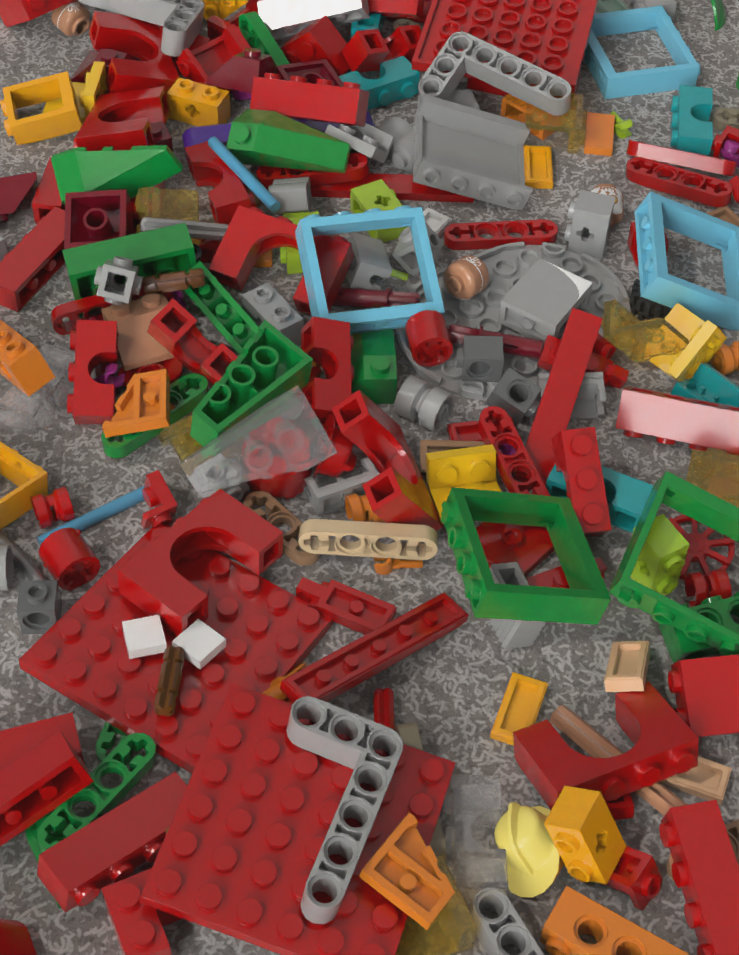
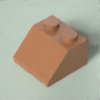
(135, 345)

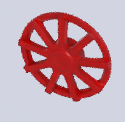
(700, 546)

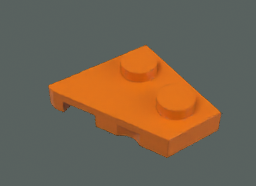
(142, 405)
(409, 874)

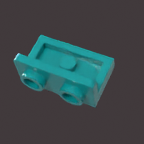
(709, 386)

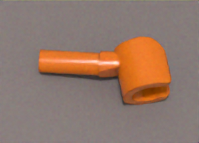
(390, 564)

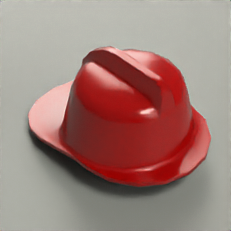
(344, 458)

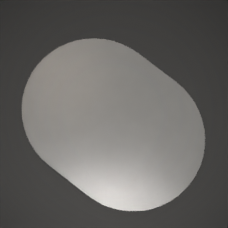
(505, 268)

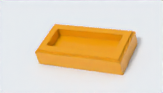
(538, 167)
(519, 707)

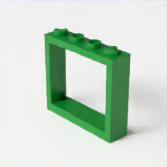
(703, 508)
(579, 604)

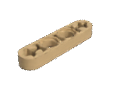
(368, 539)

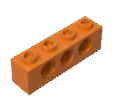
(22, 361)
(615, 935)

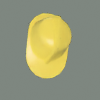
(529, 849)

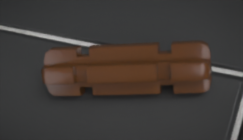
(174, 281)
(169, 681)

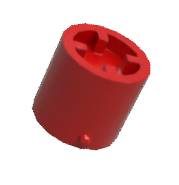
(429, 338)
(69, 558)

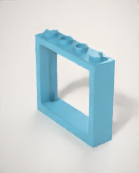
(645, 80)
(372, 219)
(659, 286)

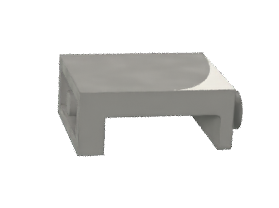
(543, 300)

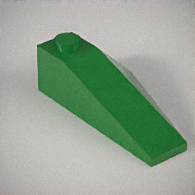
(282, 142)
(113, 170)
(375, 365)

